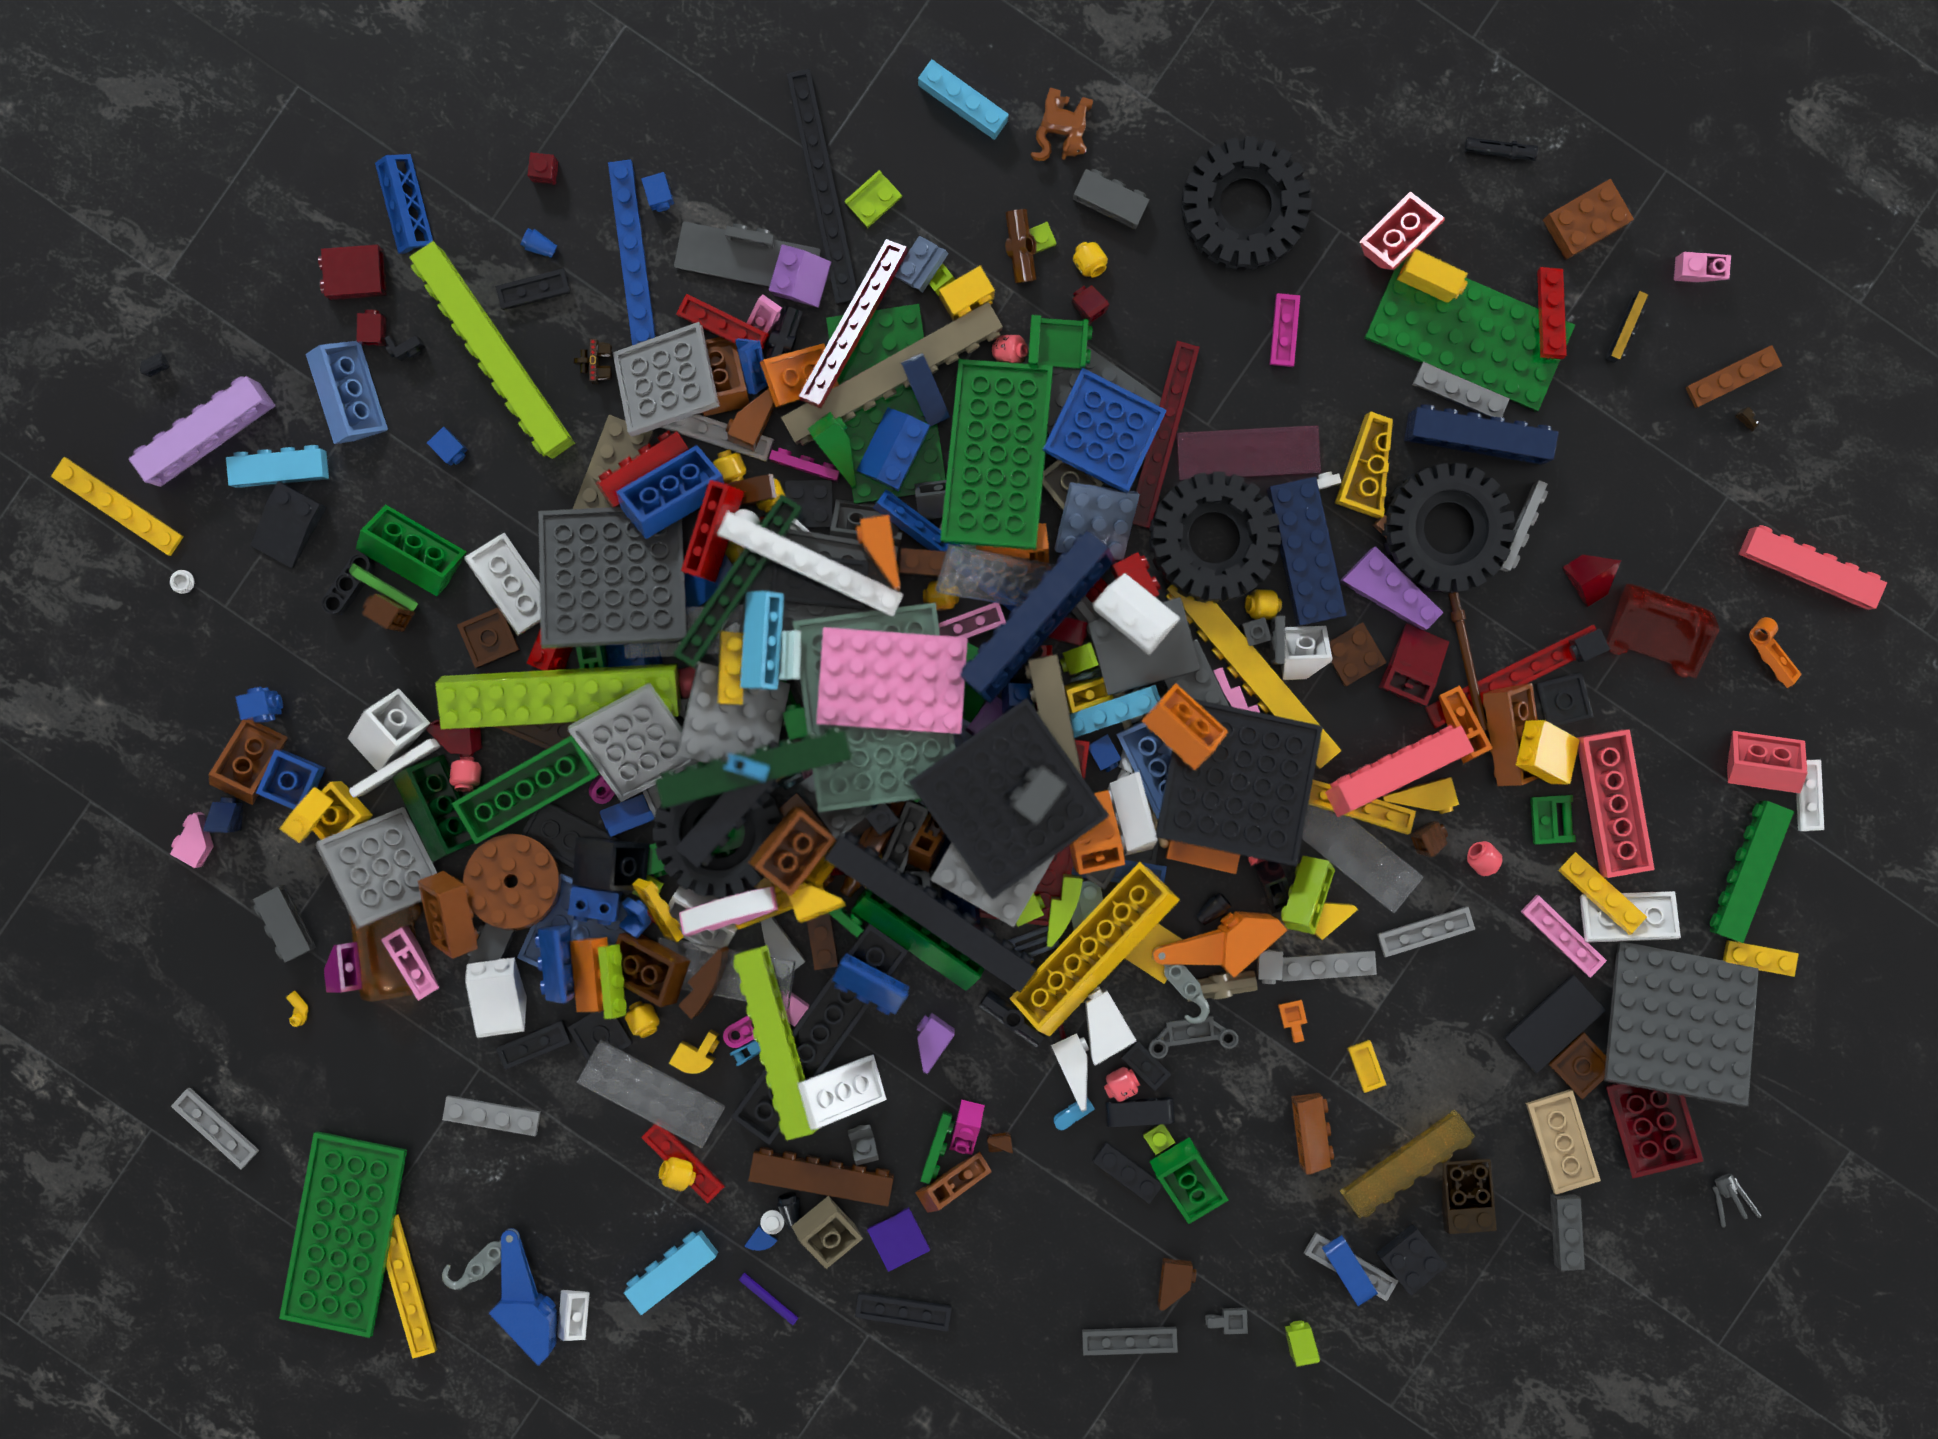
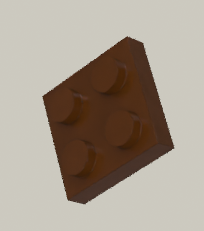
(488, 637)
(1355, 654)
(1580, 1065)

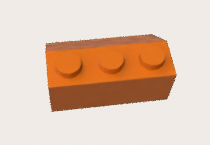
(1185, 726)

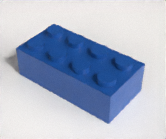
(668, 491)

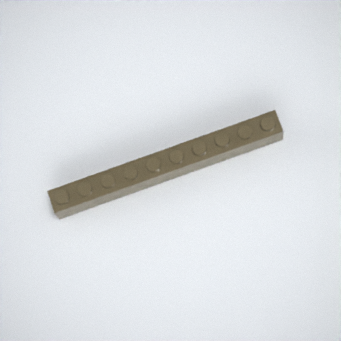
(889, 374)

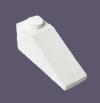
(1074, 1063)

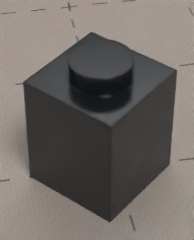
(1588, 645)

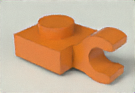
(1293, 1016)

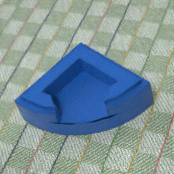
(760, 1240)

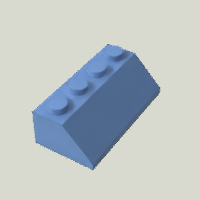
(346, 391)
(1149, 757)

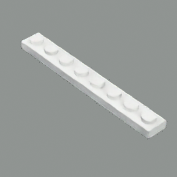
(810, 564)

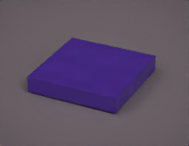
(898, 1239)

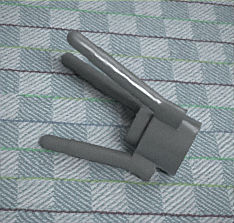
(1729, 1187)

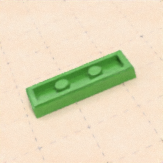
(383, 587)

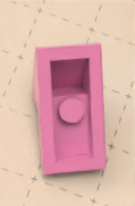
(765, 314)

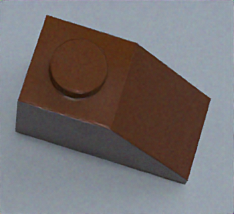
(1174, 1281)

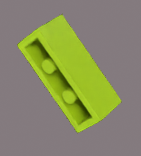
(1307, 894)

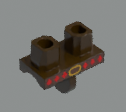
(596, 351)

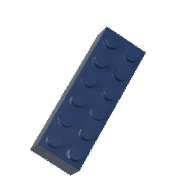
(1481, 435)
(1306, 552)

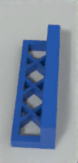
(396, 203)

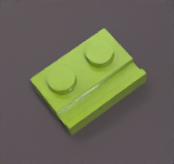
(873, 199)

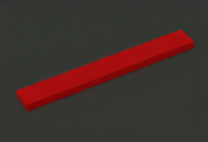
(1516, 673)

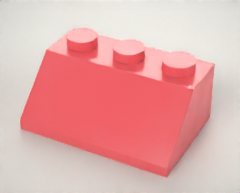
(1400, 232)
(1767, 762)

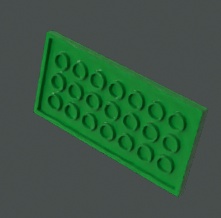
(884, 336)
(1474, 337)
(997, 454)
(343, 1234)

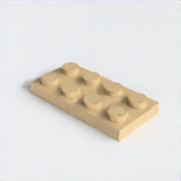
(1563, 1141)

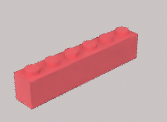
(1812, 567)

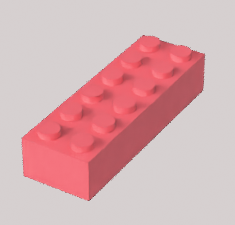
(1398, 769)
(1615, 803)

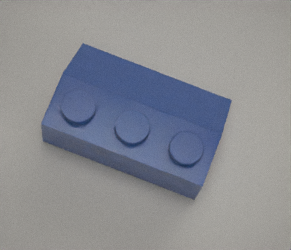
(893, 448)

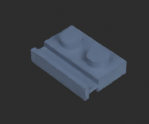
(921, 264)

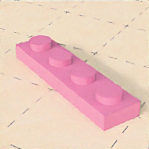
(1563, 936)

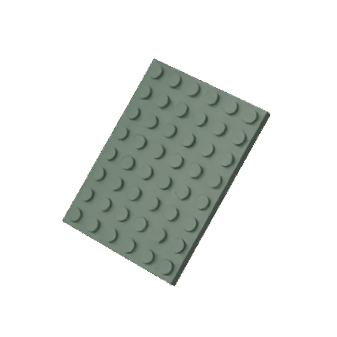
(881, 757)

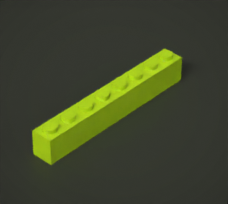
(774, 1038)

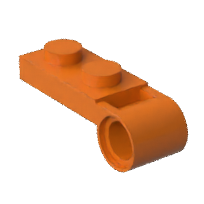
(1772, 653)

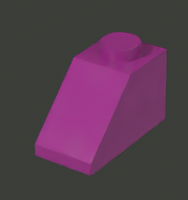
(343, 969)

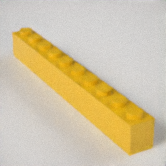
(1250, 667)

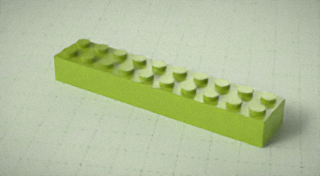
(489, 346)
(547, 694)

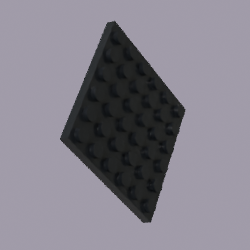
(972, 791)
(1248, 792)

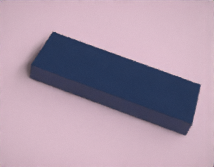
(925, 389)

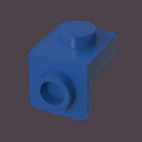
(636, 919)

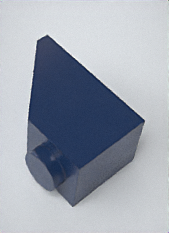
(224, 816)

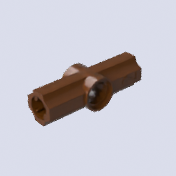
(1020, 245)

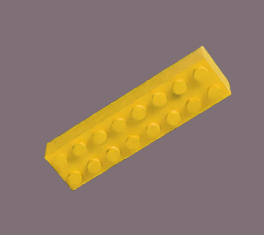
(1094, 949)

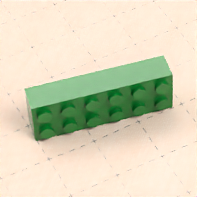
(525, 789)

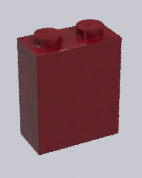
(352, 272)

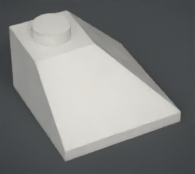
(1305, 651)

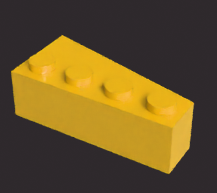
(1366, 473)

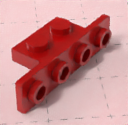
(548, 657)

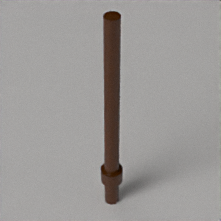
(1458, 616)

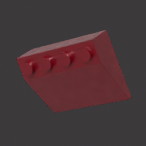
(1654, 1129)

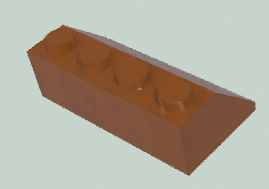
(1506, 718)

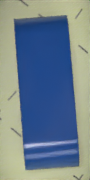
(1349, 1270)

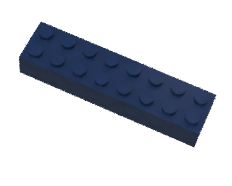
(1037, 616)

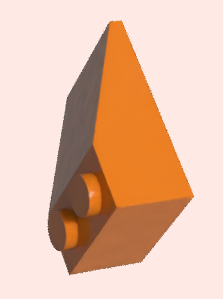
(878, 544)

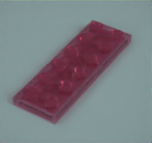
(1250, 452)

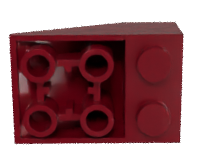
(1415, 665)

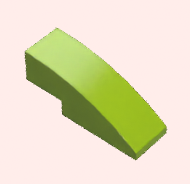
(1063, 907)

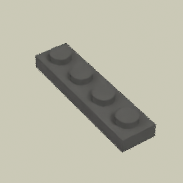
(1129, 1341)

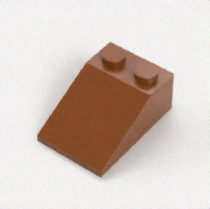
(727, 376)
(245, 760)

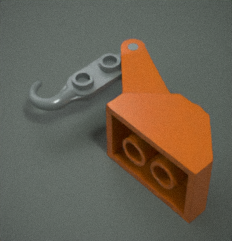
(1232, 946)

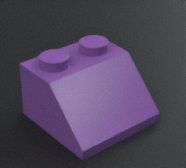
(799, 276)
(932, 1039)

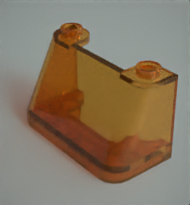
(379, 972)

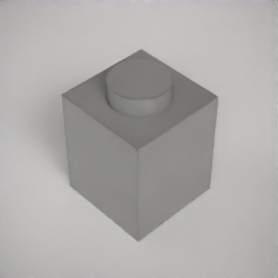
(1269, 966)

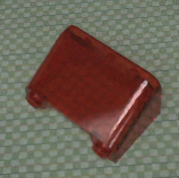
(1663, 629)

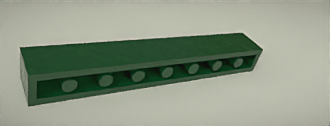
(734, 587)
(783, 761)

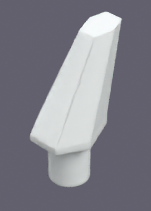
(1125, 765)

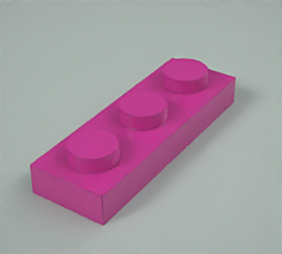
(1284, 330)
(805, 464)

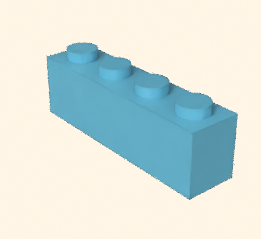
(963, 99)
(282, 466)
(762, 640)
(1114, 711)
(670, 1272)

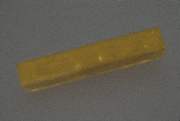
(1407, 1164)

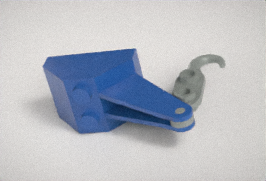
(522, 1310)

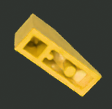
(1433, 795)

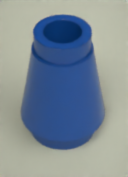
(538, 243)

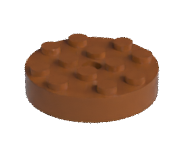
(536, 887)

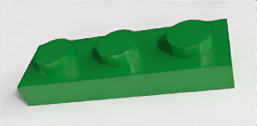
(937, 1148)

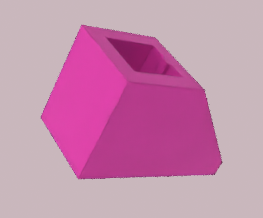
(967, 1127)

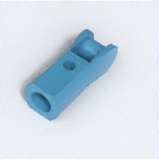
(750, 769)
(753, 1048)
(1071, 1114)

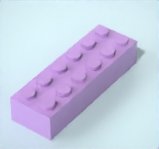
(201, 431)

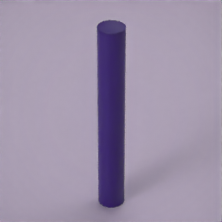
(768, 1299)

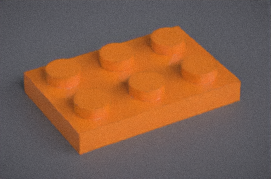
(790, 372)

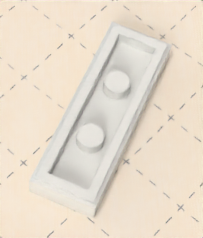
(1810, 800)

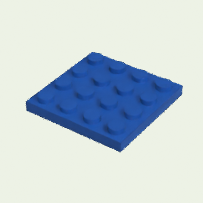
(1104, 430)

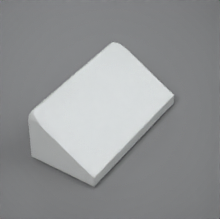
(573, 1315)

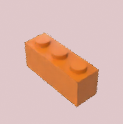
(1202, 857)
(587, 973)

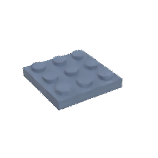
(1102, 512)

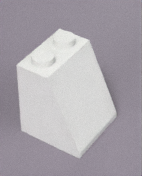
(388, 729)
(496, 997)
(1105, 1026)

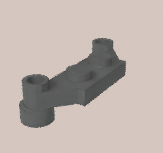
(1184, 1032)

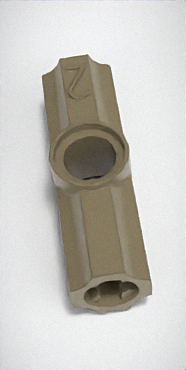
(1224, 985)

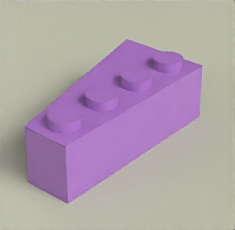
(1389, 588)

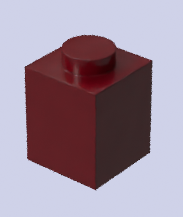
(542, 168)
(371, 328)

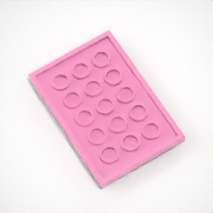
(891, 680)

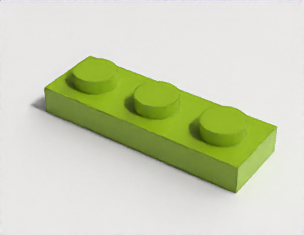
(612, 981)

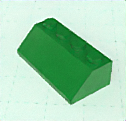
(410, 550)

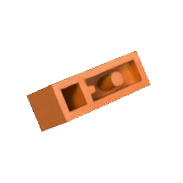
(1459, 713)

